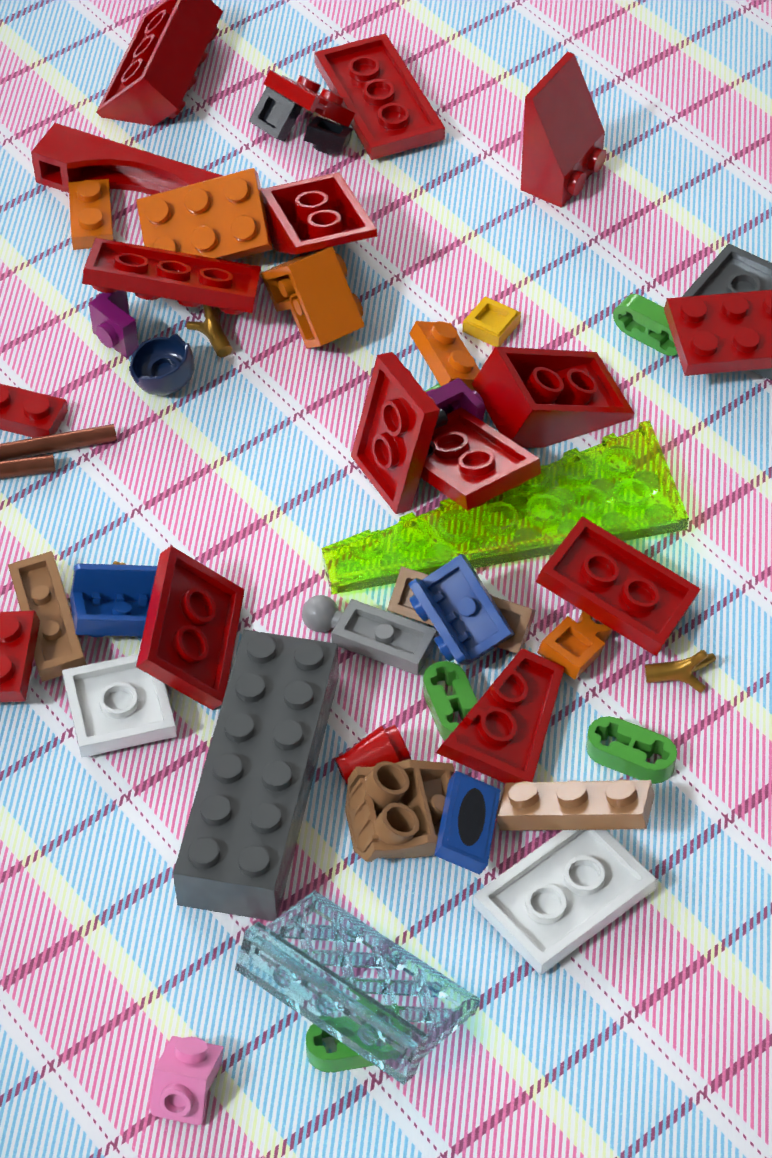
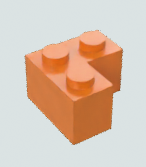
(316, 295)

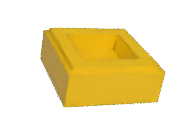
(491, 322)

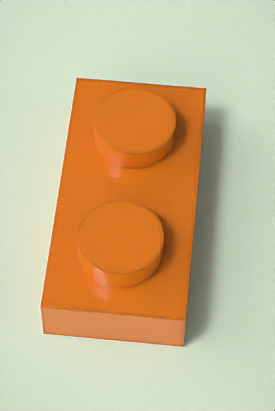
(90, 212)
(444, 352)

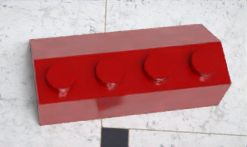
(161, 62)

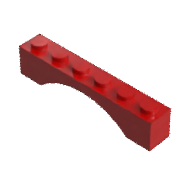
(76, 156)

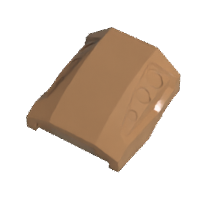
(396, 808)

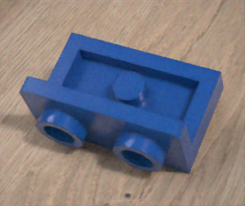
(111, 599)
(460, 611)

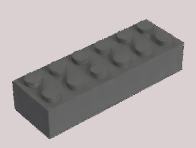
(257, 776)

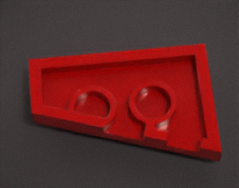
(509, 722)

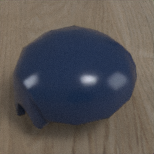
(162, 365)

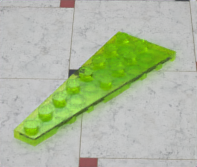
(614, 485)

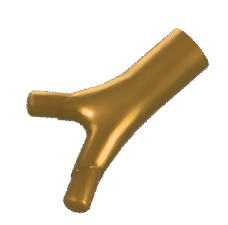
(213, 331)
(680, 670)

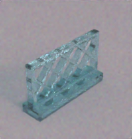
(342, 1002)

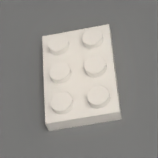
(563, 894)

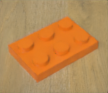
(208, 218)

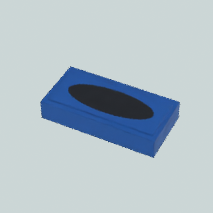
(467, 822)

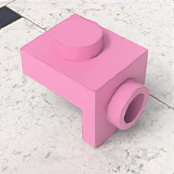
(184, 1079)

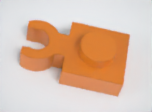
(575, 644)

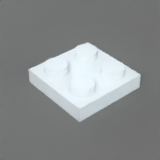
(117, 706)

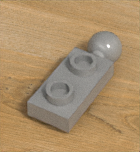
(372, 632)

